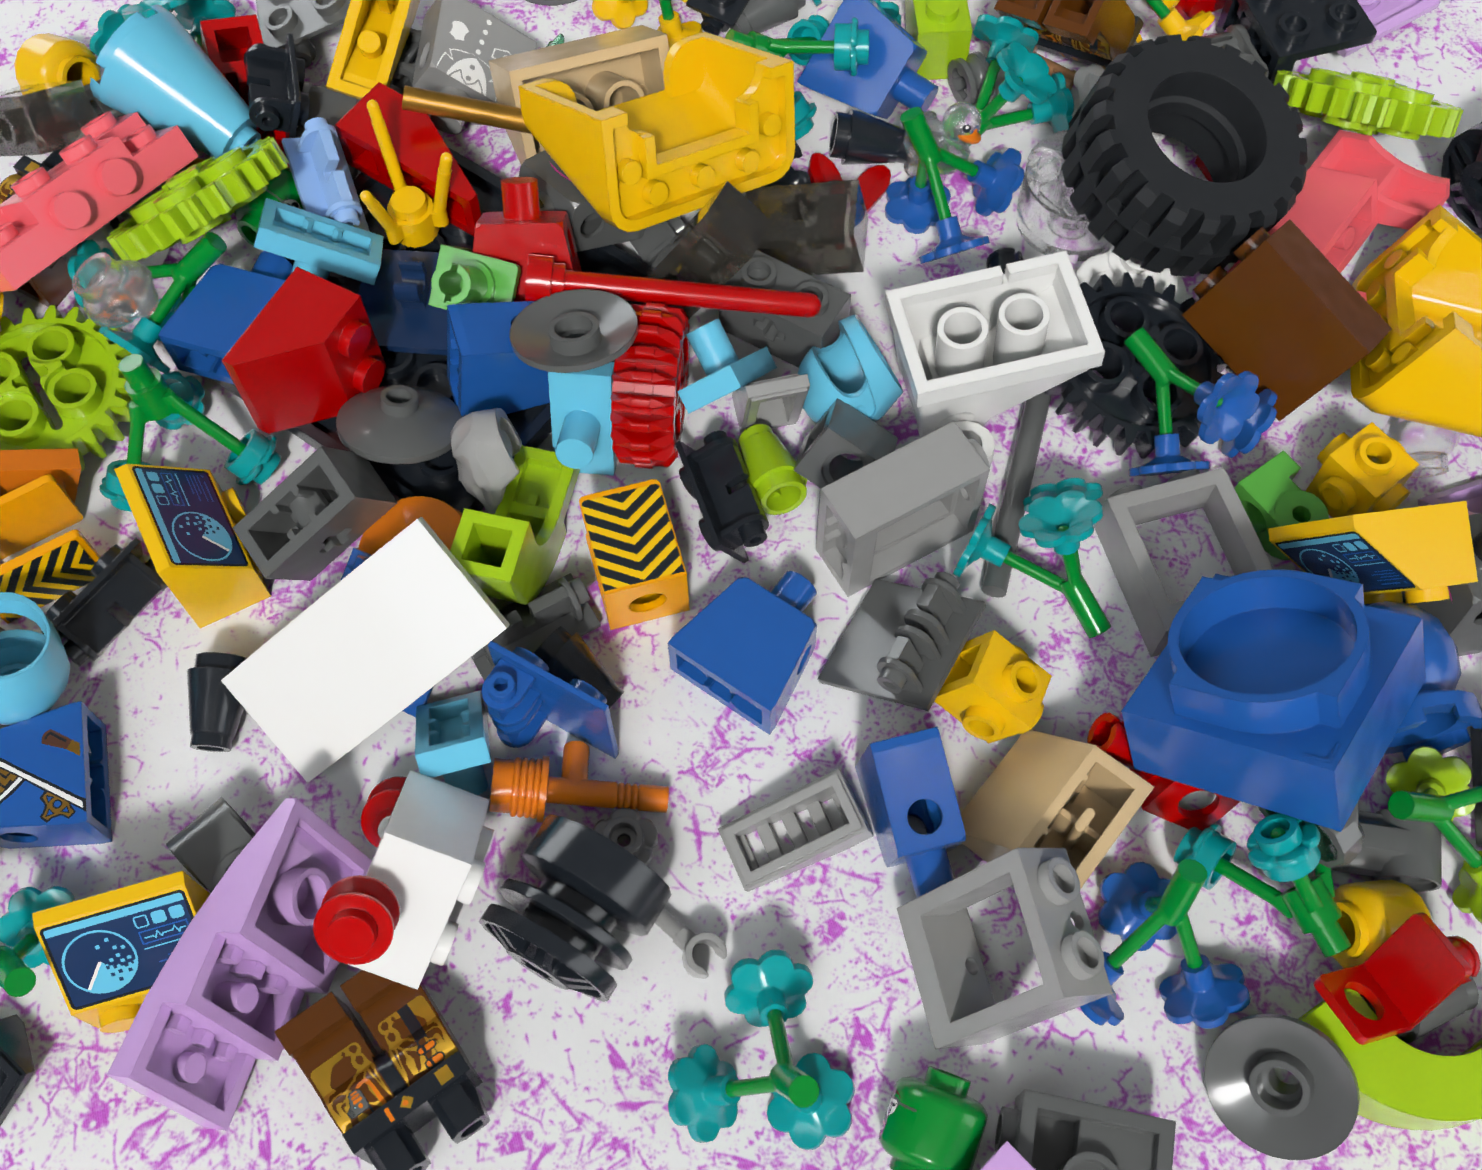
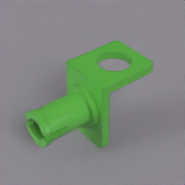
(471, 278)

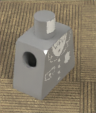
(456, 53)

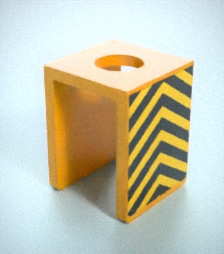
(635, 553)
(53, 567)

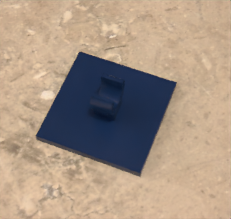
(400, 302)

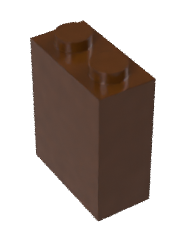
(1285, 317)

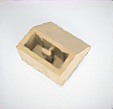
(1054, 797)

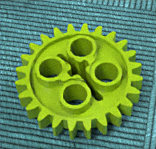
(1369, 104)
(198, 199)
(76, 373)

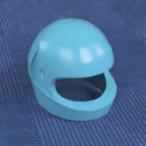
(849, 371)
(31, 664)

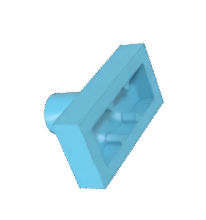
(319, 242)
(721, 365)
(582, 419)
(454, 741)

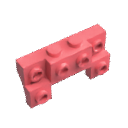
(91, 186)
(1353, 190)

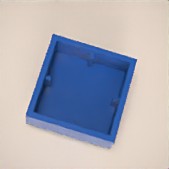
(1277, 692)

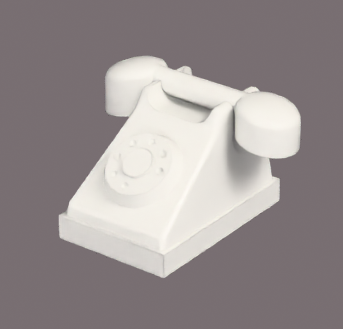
(990, 341)

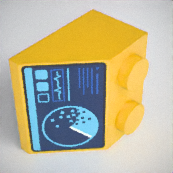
(192, 538)
(1387, 551)
(116, 944)

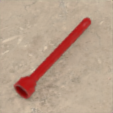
(547, 278)

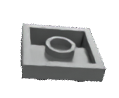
(1084, 1136)

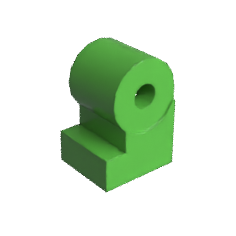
(1276, 501)

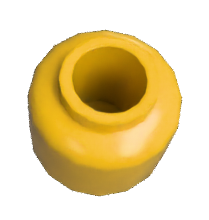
(55, 59)
(1372, 915)

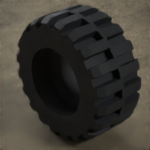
(1216, 109)

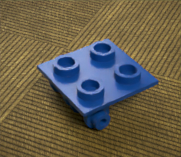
(525, 695)

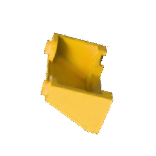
(669, 152)
(1432, 300)

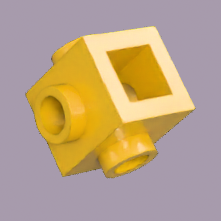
(1362, 473)
(994, 688)

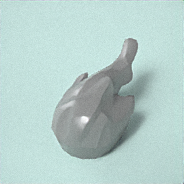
(484, 454)

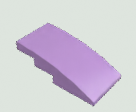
(239, 970)

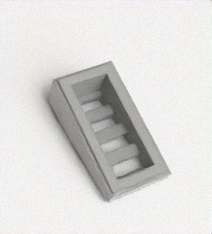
(771, 401)
(809, 797)

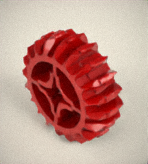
(644, 395)

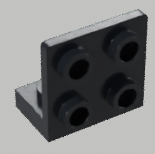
(1298, 28)

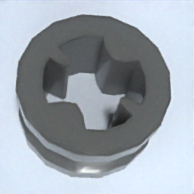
(968, 77)

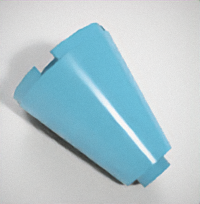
(172, 82)

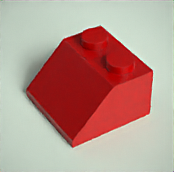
(305, 354)

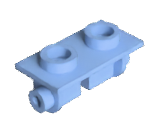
(323, 174)

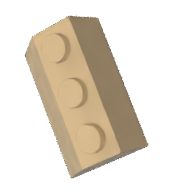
(597, 68)

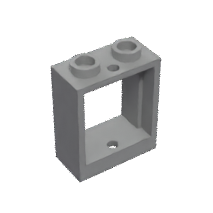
(901, 507)
(1131, 559)
(951, 966)

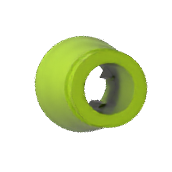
(771, 470)

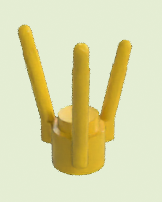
(410, 212)

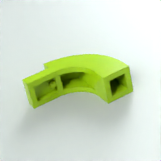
(519, 544)
(1404, 1083)

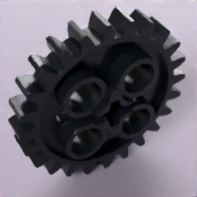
(1118, 401)

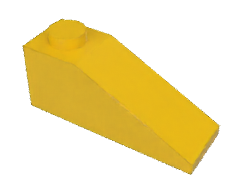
(370, 45)

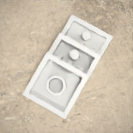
(365, 650)

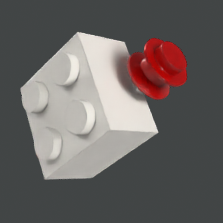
(416, 885)

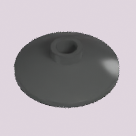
(574, 331)
(397, 424)
(1276, 1116)

